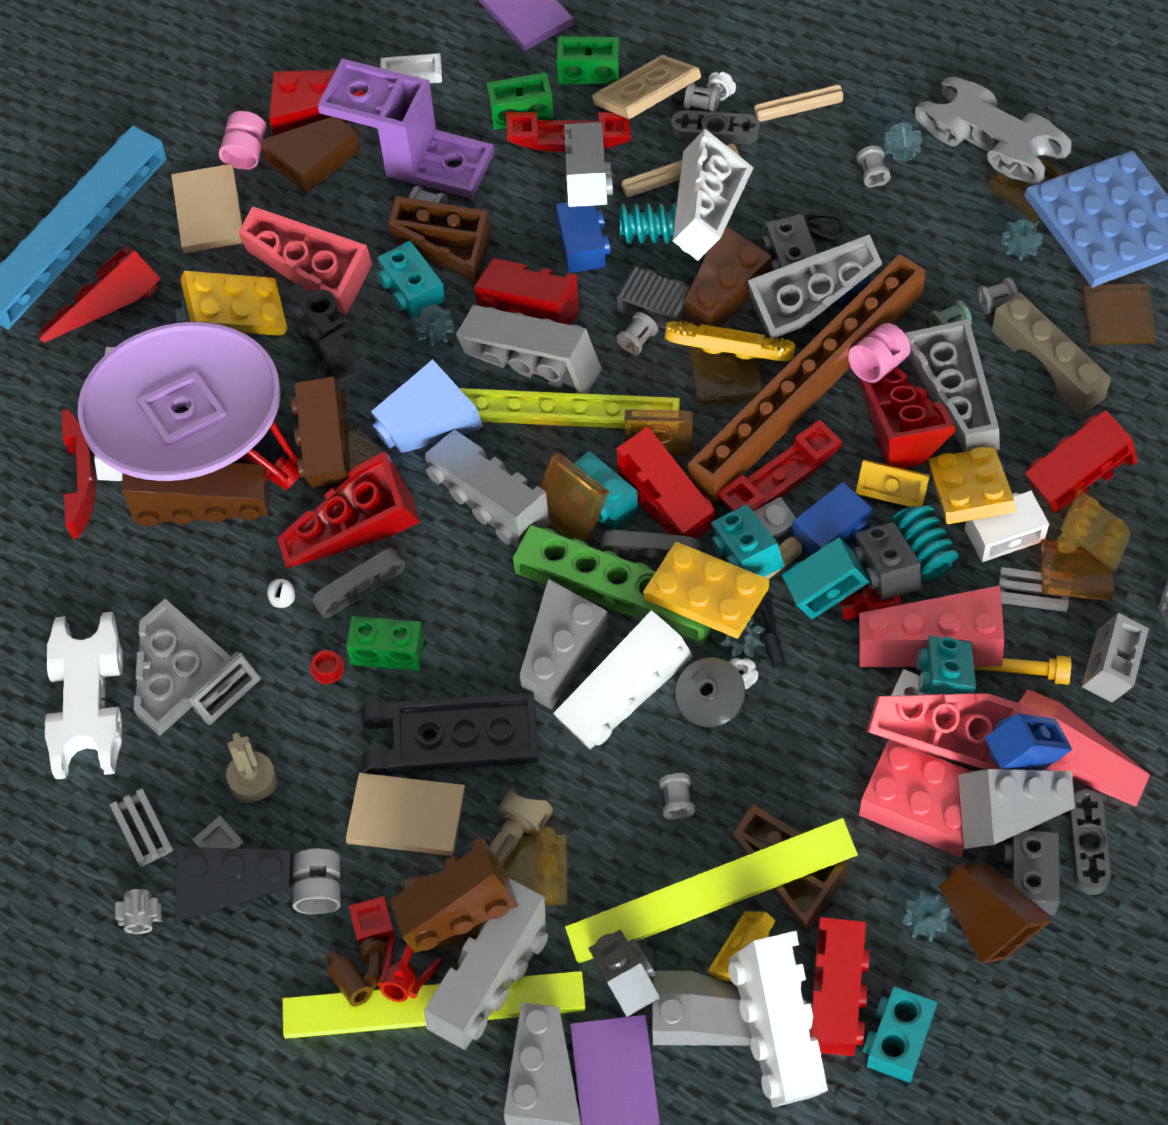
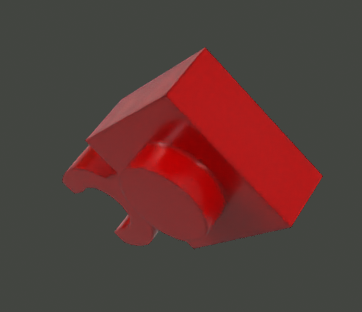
(864, 602)

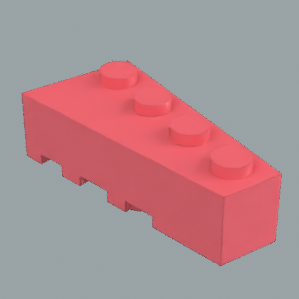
(307, 255)
(897, 633)

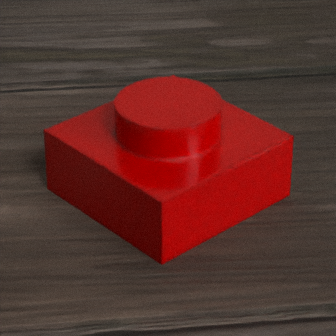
(371, 919)

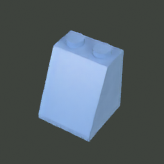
(424, 411)

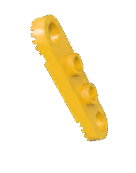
(718, 339)

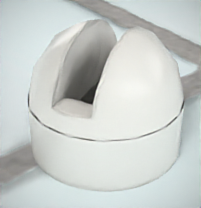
(287, 592)

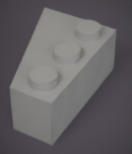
(587, 172)
(560, 642)
(1010, 801)
(540, 1071)

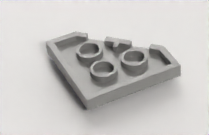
(170, 665)

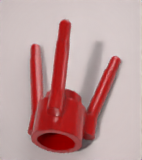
(283, 471)
(399, 980)

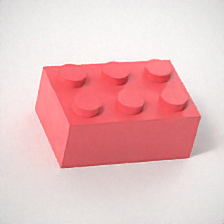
(916, 797)

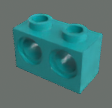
(905, 1035)

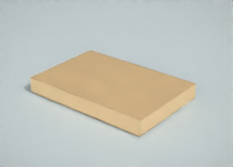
(646, 86)
(207, 208)
(406, 814)

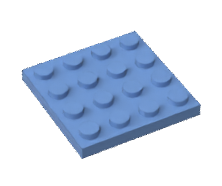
(1106, 217)

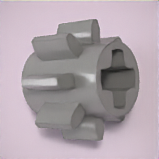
(138, 911)

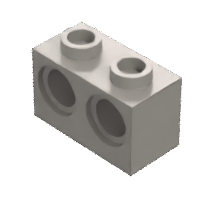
(1115, 657)

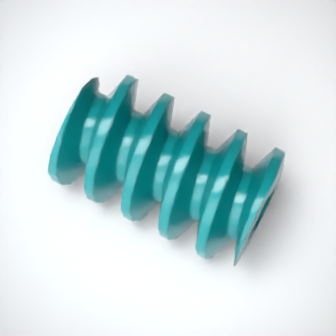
(647, 223)
(926, 540)

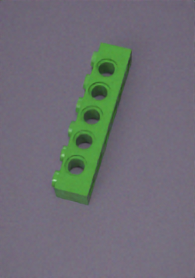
(595, 586)

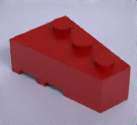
(297, 98)
(538, 295)
(1081, 461)
(663, 486)
(838, 986)

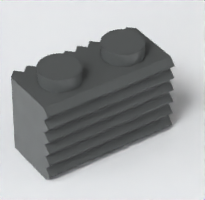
(653, 296)

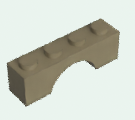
(1075, 374)

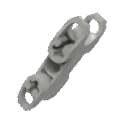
(1009, 141)

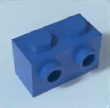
(582, 237)
(834, 516)
(1027, 742)

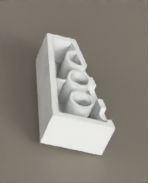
(707, 193)
(624, 680)
(778, 1019)

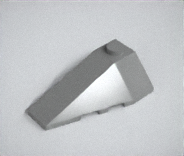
(802, 290)
(697, 1011)

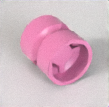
(242, 140)
(879, 352)

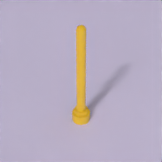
(1056, 669)

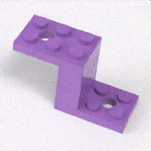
(406, 128)

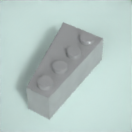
(531, 346)
(487, 488)
(488, 970)

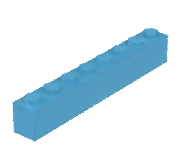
(76, 221)

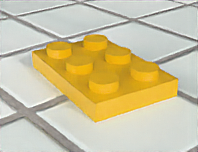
(234, 301)
(971, 485)
(706, 589)

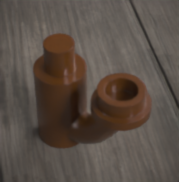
(347, 977)

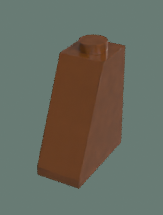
(311, 151)
(991, 911)

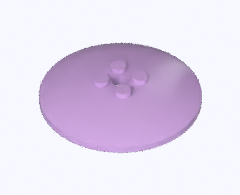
(201, 366)

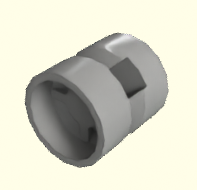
(316, 881)

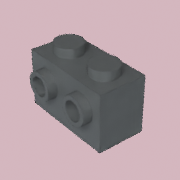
(787, 241)
(888, 561)
(1035, 867)
(625, 971)

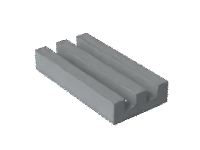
(1031, 577)
(213, 679)
(129, 803)

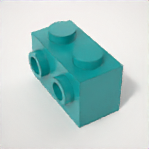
(410, 279)
(622, 497)
(746, 542)
(825, 578)
(946, 667)

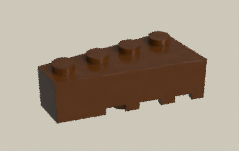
(226, 493)

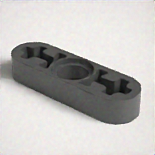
(738, 121)
(643, 545)
(361, 579)
(1102, 865)

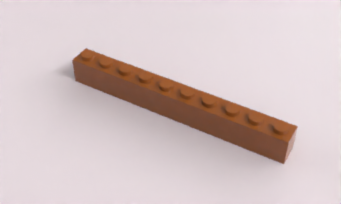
(804, 379)

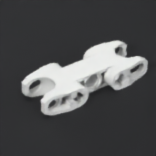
(84, 716)

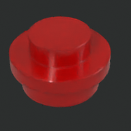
(327, 667)

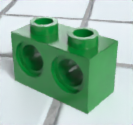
(588, 60)
(520, 94)
(385, 643)

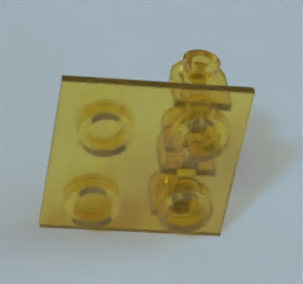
(1094, 530)
(541, 865)

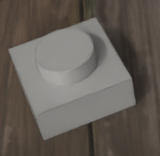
(776, 518)
(218, 835)

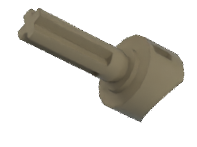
(250, 772)
(520, 816)

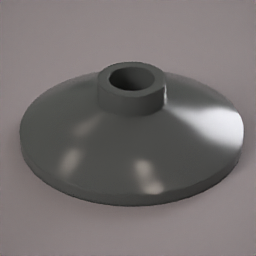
(721, 704)

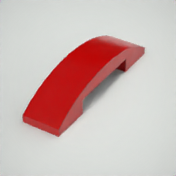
(550, 134)
(784, 472)
(80, 504)

